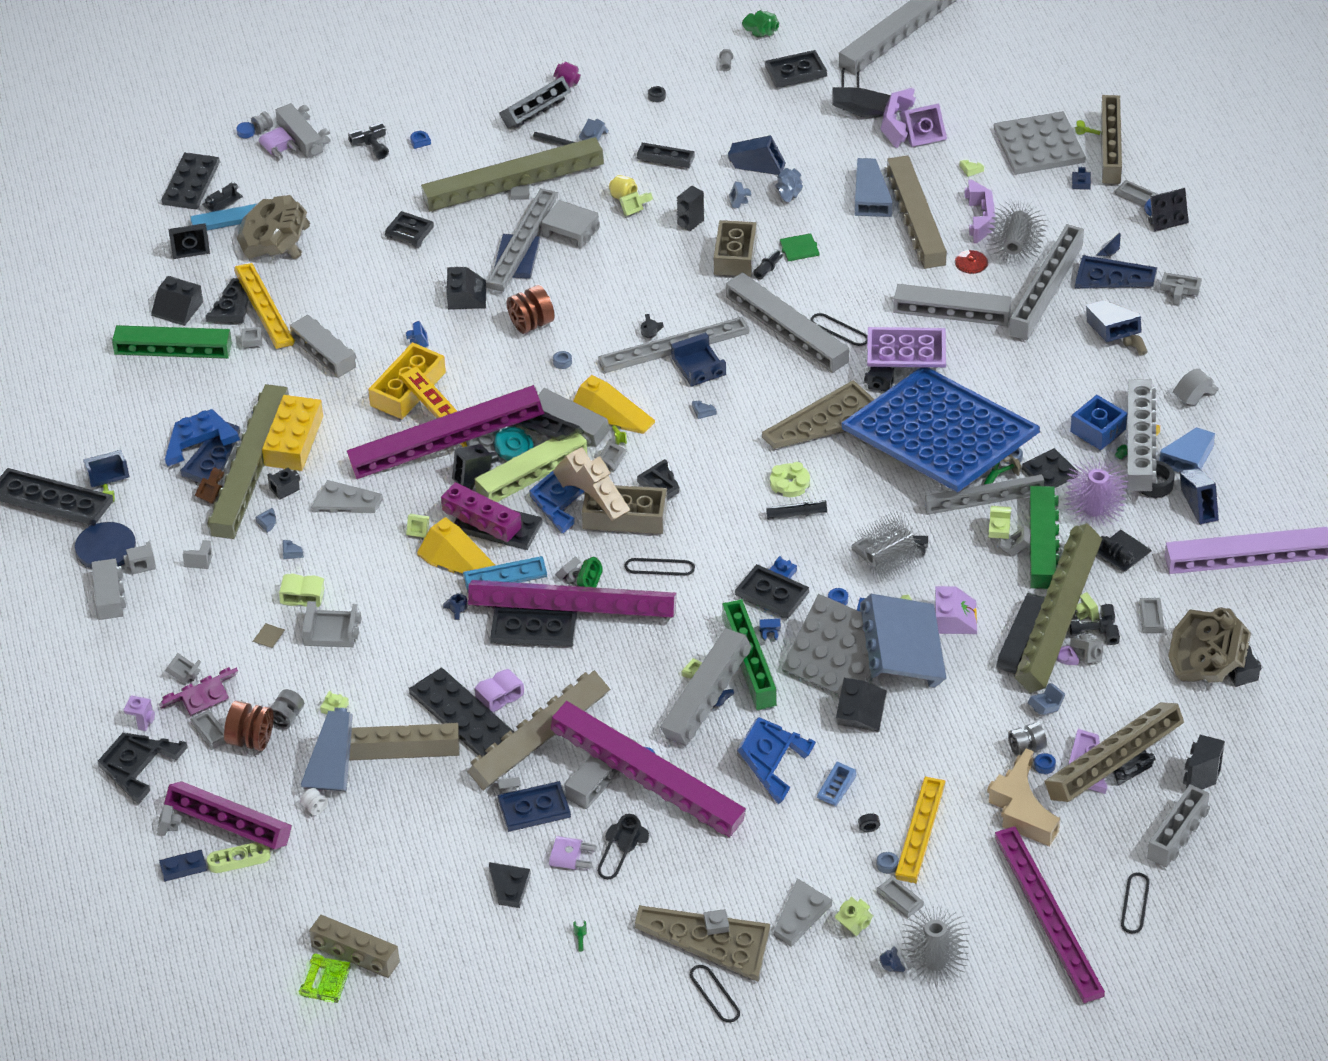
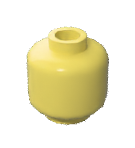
(622, 186)

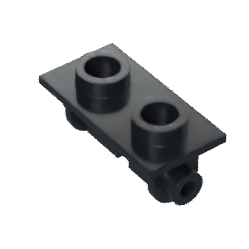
(220, 200)
(1134, 767)

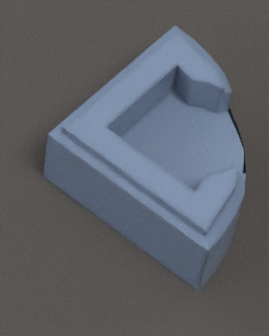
(703, 410)
(267, 519)
(291, 550)

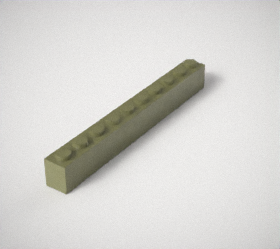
(512, 173)
(246, 467)
(1058, 608)

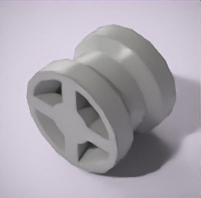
(262, 122)

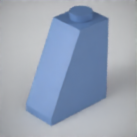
(1189, 450)

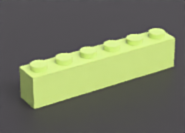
(527, 467)

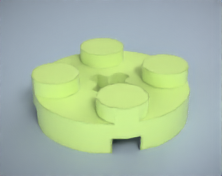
(793, 471)

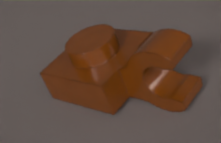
(209, 488)

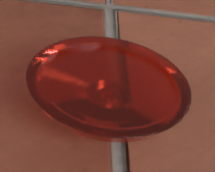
(971, 262)

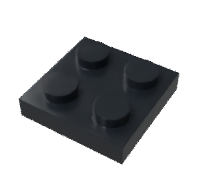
(1052, 467)

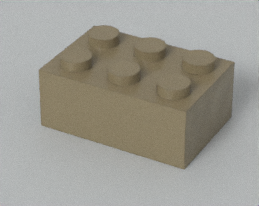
(735, 248)

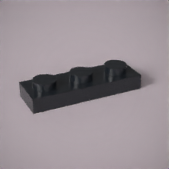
(665, 155)

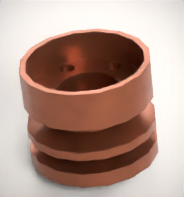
(530, 309)
(248, 725)

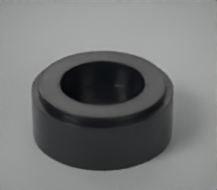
(656, 94)
(869, 822)

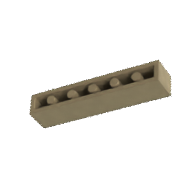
(1111, 139)
(404, 741)

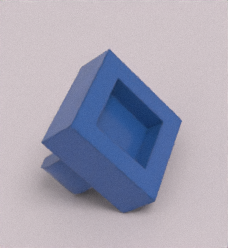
(418, 335)
(784, 567)
(769, 625)

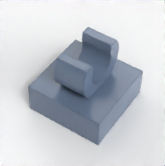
(737, 195)

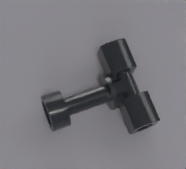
(370, 137)
(1104, 624)

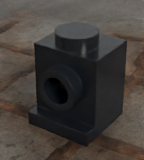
(880, 378)
(284, 482)

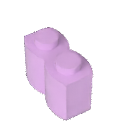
(499, 690)

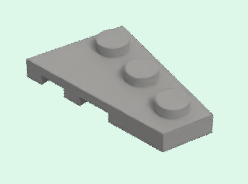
(339, 496)
(800, 912)

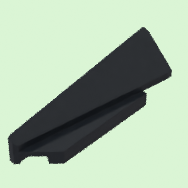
(551, 426)

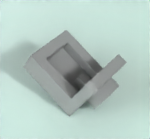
(612, 455)
(1016, 542)
(1092, 647)
(183, 669)

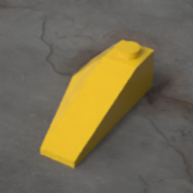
(610, 403)
(452, 549)

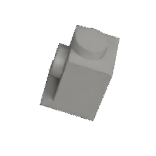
(140, 559)

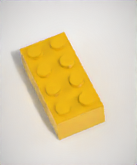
(390, 392)
(292, 432)

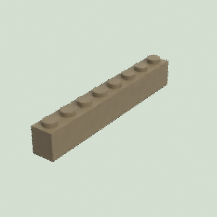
(915, 212)
(535, 732)

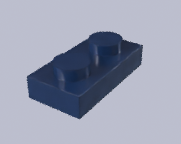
(183, 865)

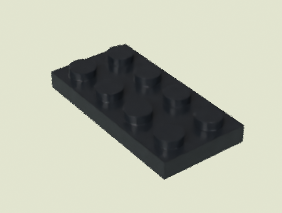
(190, 181)
(522, 539)
(533, 626)

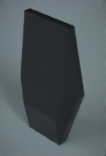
(860, 101)

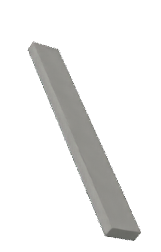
(521, 240)
(662, 347)

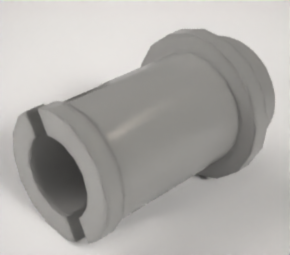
(726, 57)

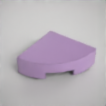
(1068, 656)

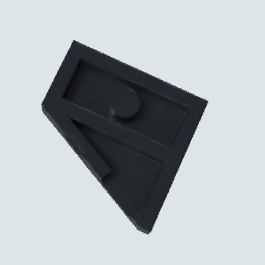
(660, 477)
(509, 883)

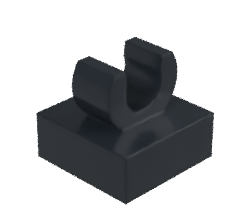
(922, 541)

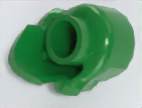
(761, 23)

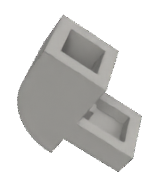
(1193, 386)

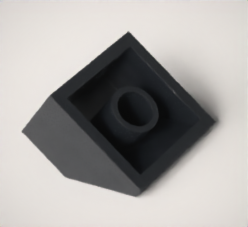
(189, 241)
(465, 289)
(177, 300)
(861, 705)

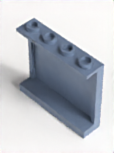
(902, 638)

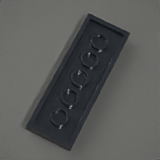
(53, 497)
(455, 704)

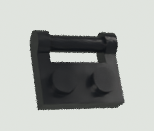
(410, 224)

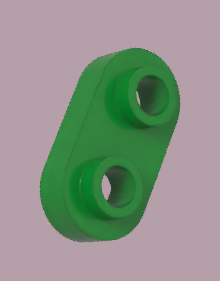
(590, 573)

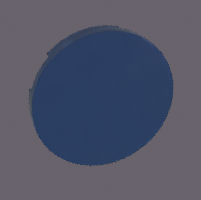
(104, 542)

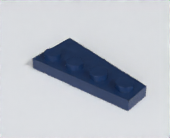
(1109, 273)
(209, 455)

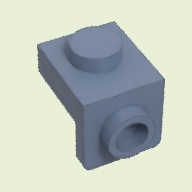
(593, 129)
(1048, 701)

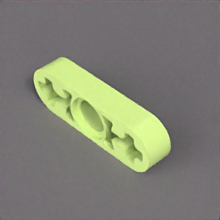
(247, 861)

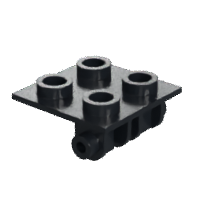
(1169, 209)
(1122, 550)

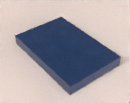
(527, 264)
(534, 806)

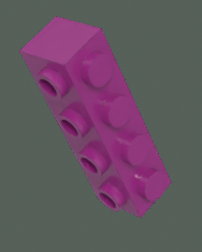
(481, 512)

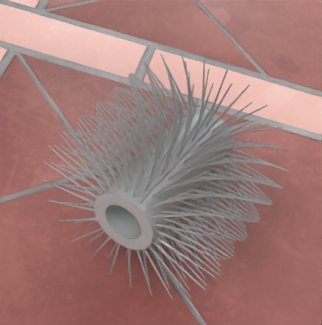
(1016, 232)
(888, 546)
(935, 945)

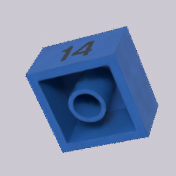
(1098, 422)

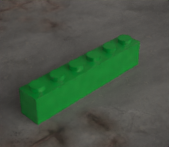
(172, 341)
(1043, 535)
(754, 664)

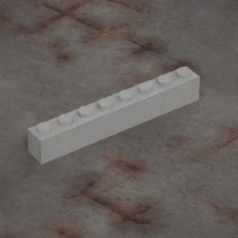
(1046, 282)
(787, 322)

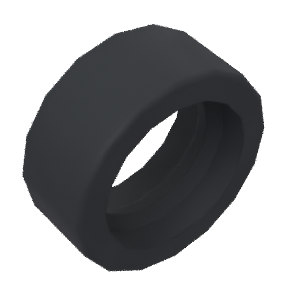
(1162, 489)

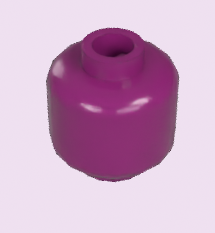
(569, 72)

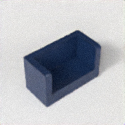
(106, 468)

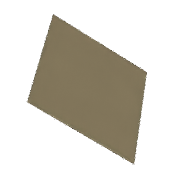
(268, 635)

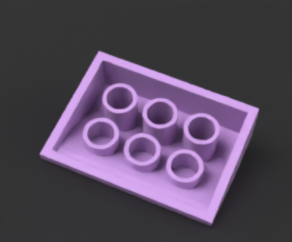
(906, 347)

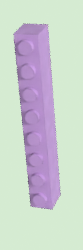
(1246, 550)

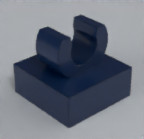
(1081, 179)

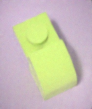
(999, 522)

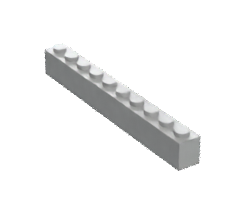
(889, 33)

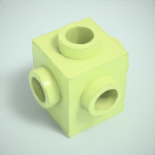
(854, 915)

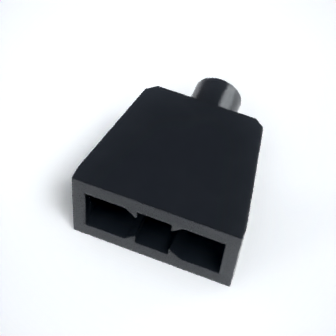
(471, 463)

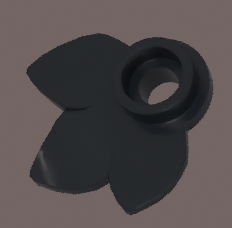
(625, 832)

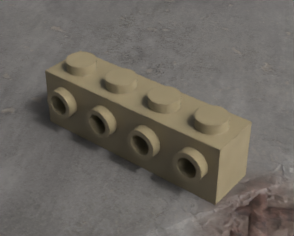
(354, 946)

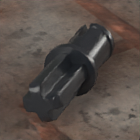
(767, 264)

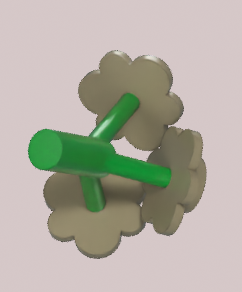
(1014, 465)

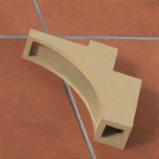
(594, 479)
(1020, 805)

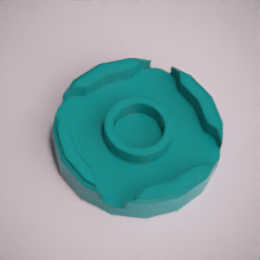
(512, 442)

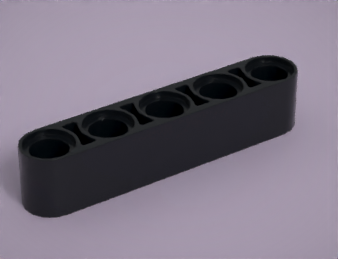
(1019, 634)

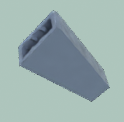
(871, 190)
(331, 754)

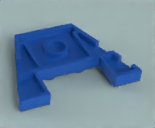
(196, 430)
(554, 498)
(764, 749)

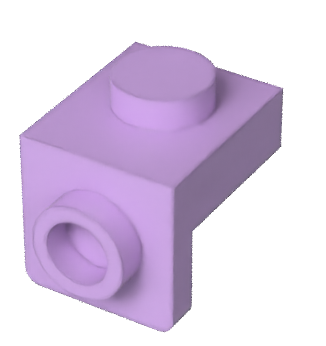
(142, 709)

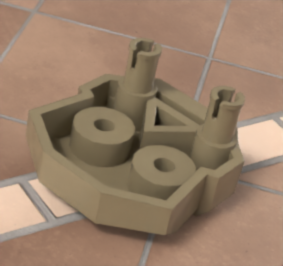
(273, 227)
(1221, 647)

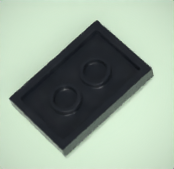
(795, 68)
(772, 591)

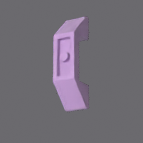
(892, 128)
(980, 196)

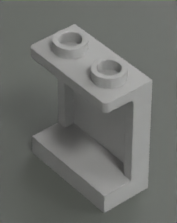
(571, 222)
(330, 627)

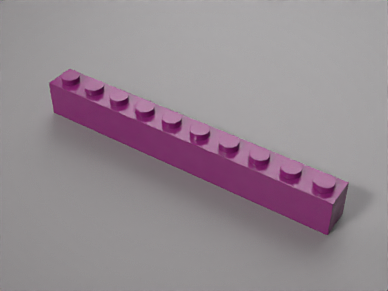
(445, 432)
(572, 598)
(648, 769)

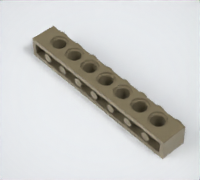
(1114, 752)

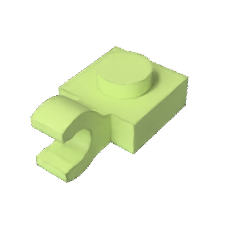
(633, 202)

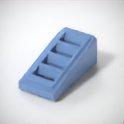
(843, 770)

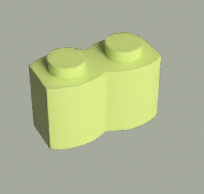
(299, 590)

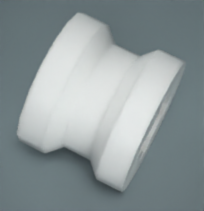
(314, 801)

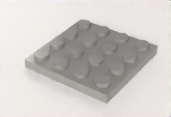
(1039, 142)
(829, 646)

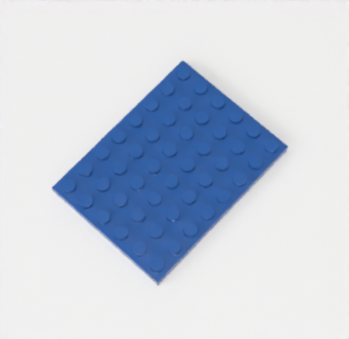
(940, 428)

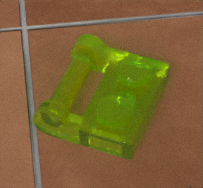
(332, 980)

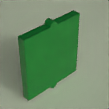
(799, 247)

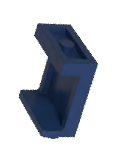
(697, 360)

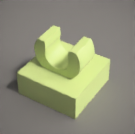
(417, 525)
(1087, 608)
(333, 701)

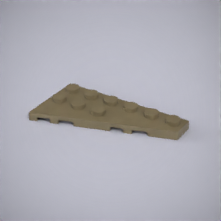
(819, 418)
(736, 950)

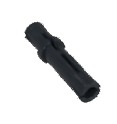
(796, 509)

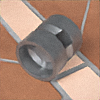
(286, 708)
(1030, 737)

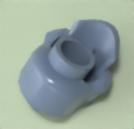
(789, 184)

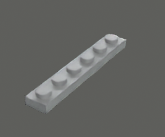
(981, 494)

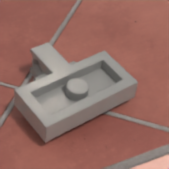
(1180, 286)

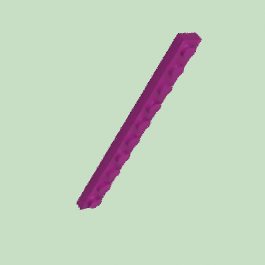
(1049, 915)

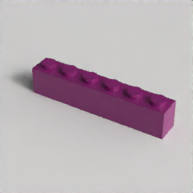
(228, 815)

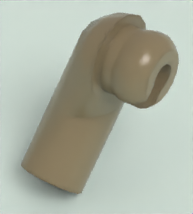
(1136, 341)

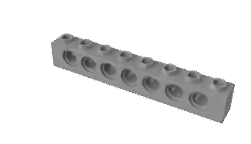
(1141, 434)

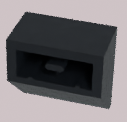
(1204, 763)

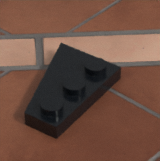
(231, 306)

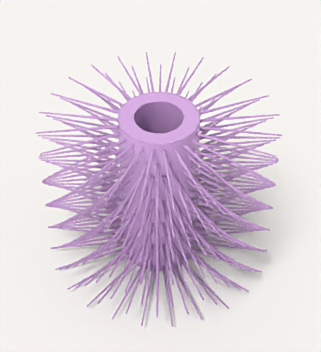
(1096, 492)

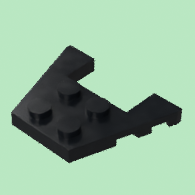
(131, 755)

